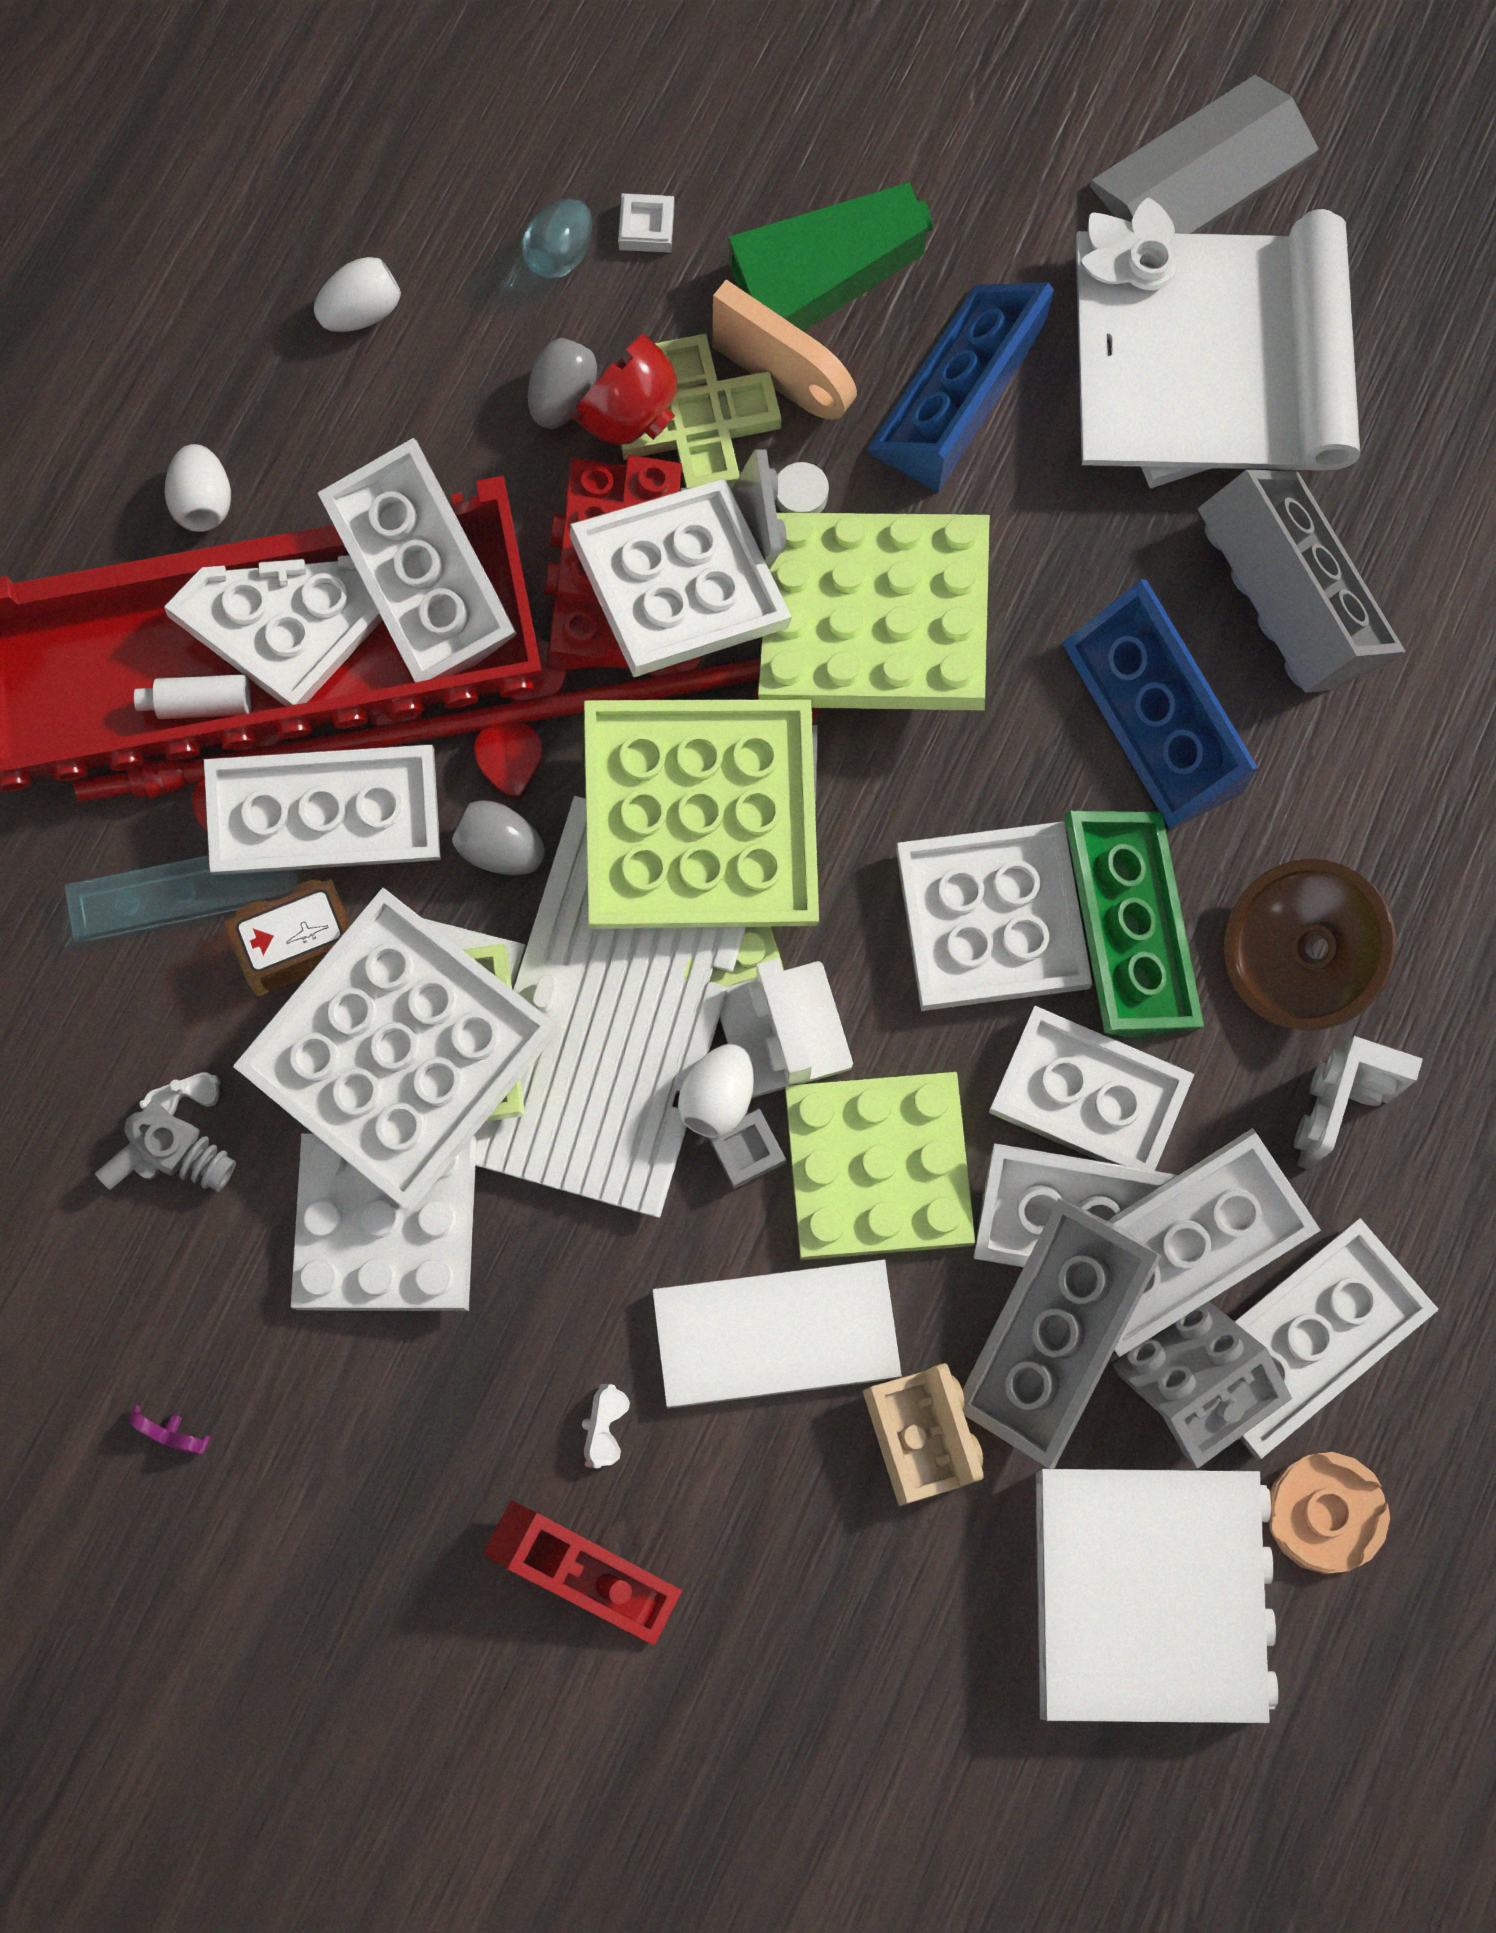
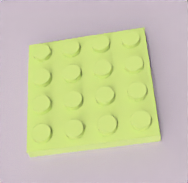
(881, 612)
(700, 814)

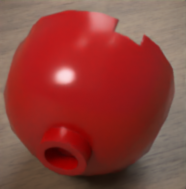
(630, 396)

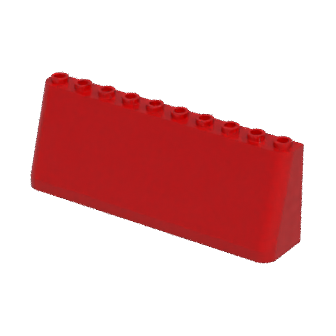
(95, 635)

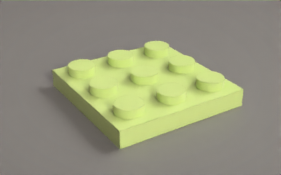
(879, 1166)

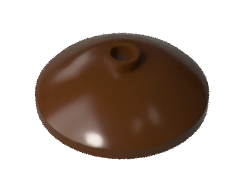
(1274, 935)

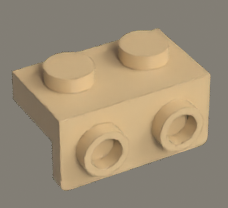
(924, 1434)

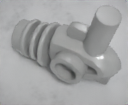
(166, 1145)

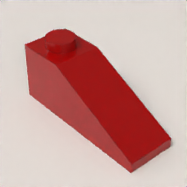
(582, 1572)

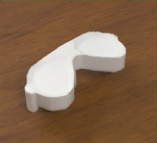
(200, 1087)
(600, 1445)

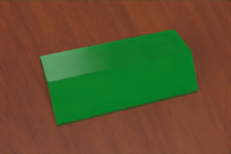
(1133, 923)

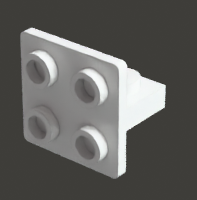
(786, 1026)

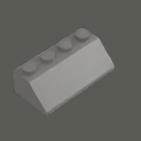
(1299, 579)

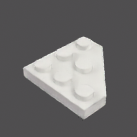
(279, 621)

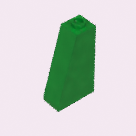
(830, 255)

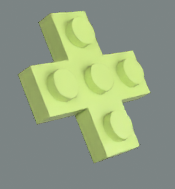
(709, 414)

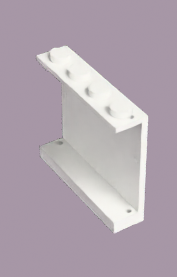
(1153, 1596)

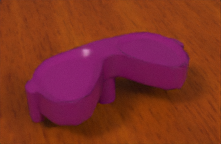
(168, 1435)

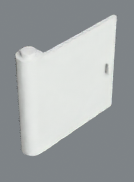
(1228, 360)

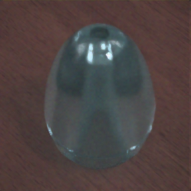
(557, 238)

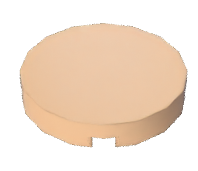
(1328, 1513)

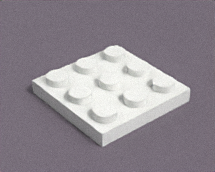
(679, 577)
(993, 916)
(371, 1253)

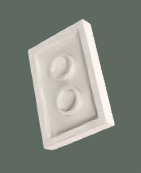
(1091, 1092)

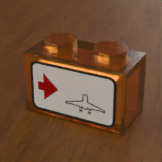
(288, 936)

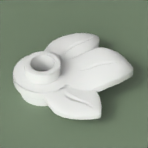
(1125, 245)

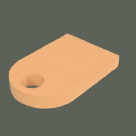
(767, 342)

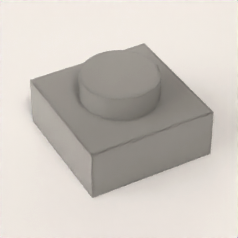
(748, 1150)

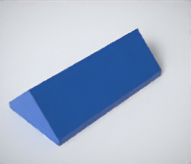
(962, 380)
(1160, 707)

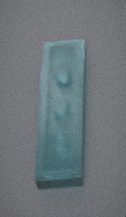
(166, 896)

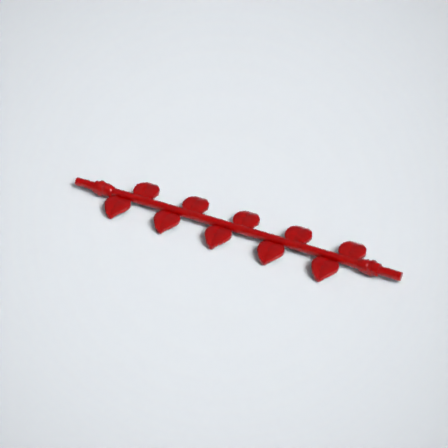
(504, 749)

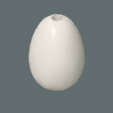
(357, 296)
(197, 489)
(717, 1091)

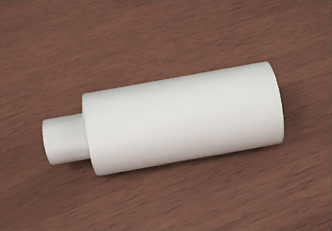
(196, 697)

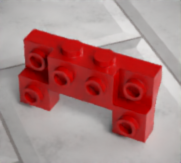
(579, 627)

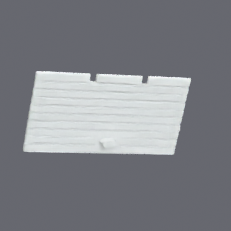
(626, 1043)

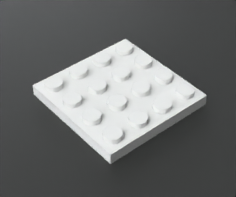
(396, 1049)

